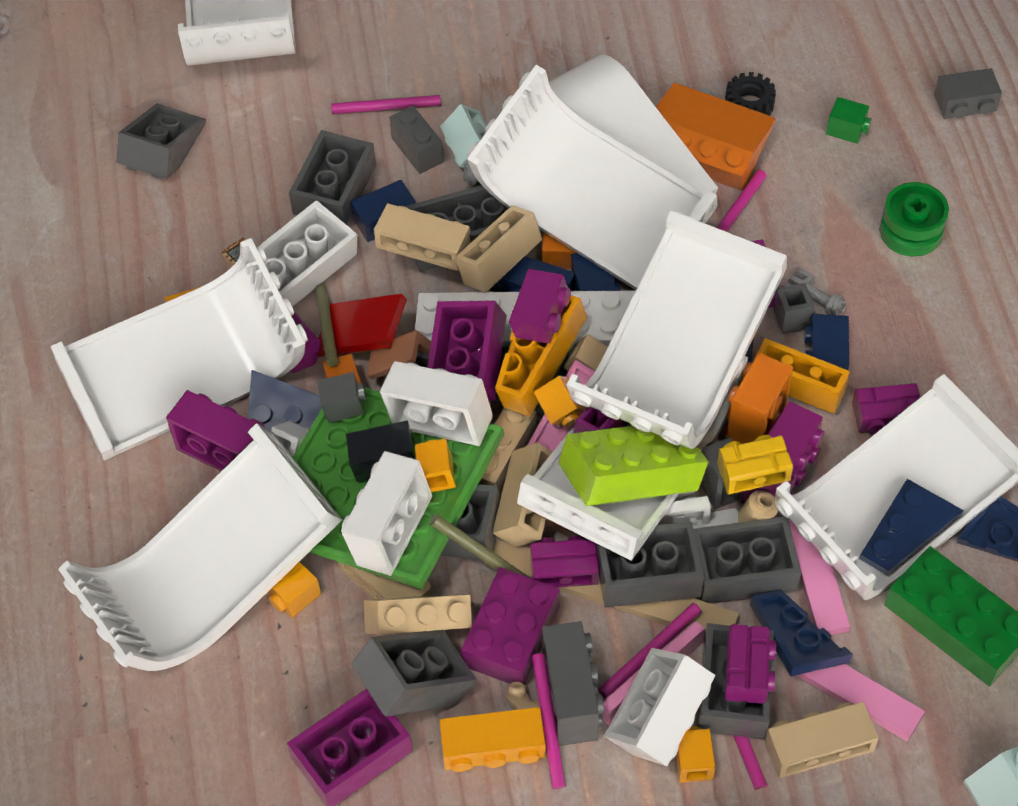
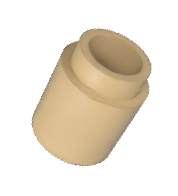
(758, 507)

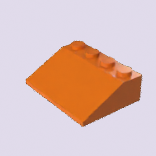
(717, 132)

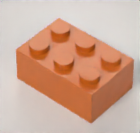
(758, 399)

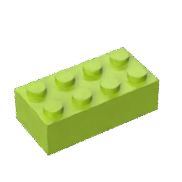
(628, 465)

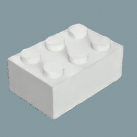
(437, 402)
(386, 513)
(660, 706)

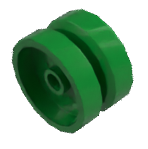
(914, 219)

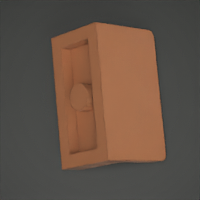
(402, 350)

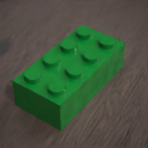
(957, 615)

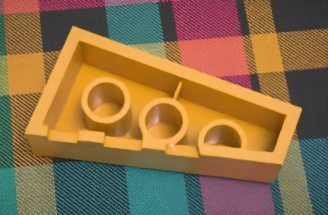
(534, 363)

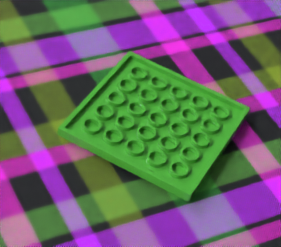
(326, 463)

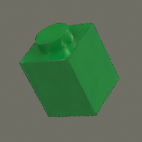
(848, 120)

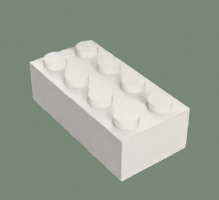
(308, 251)

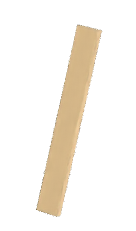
(660, 612)

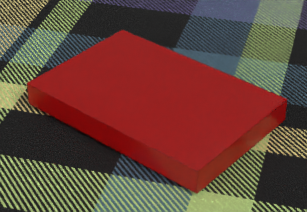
(365, 323)

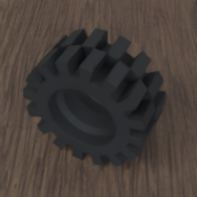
(752, 86)

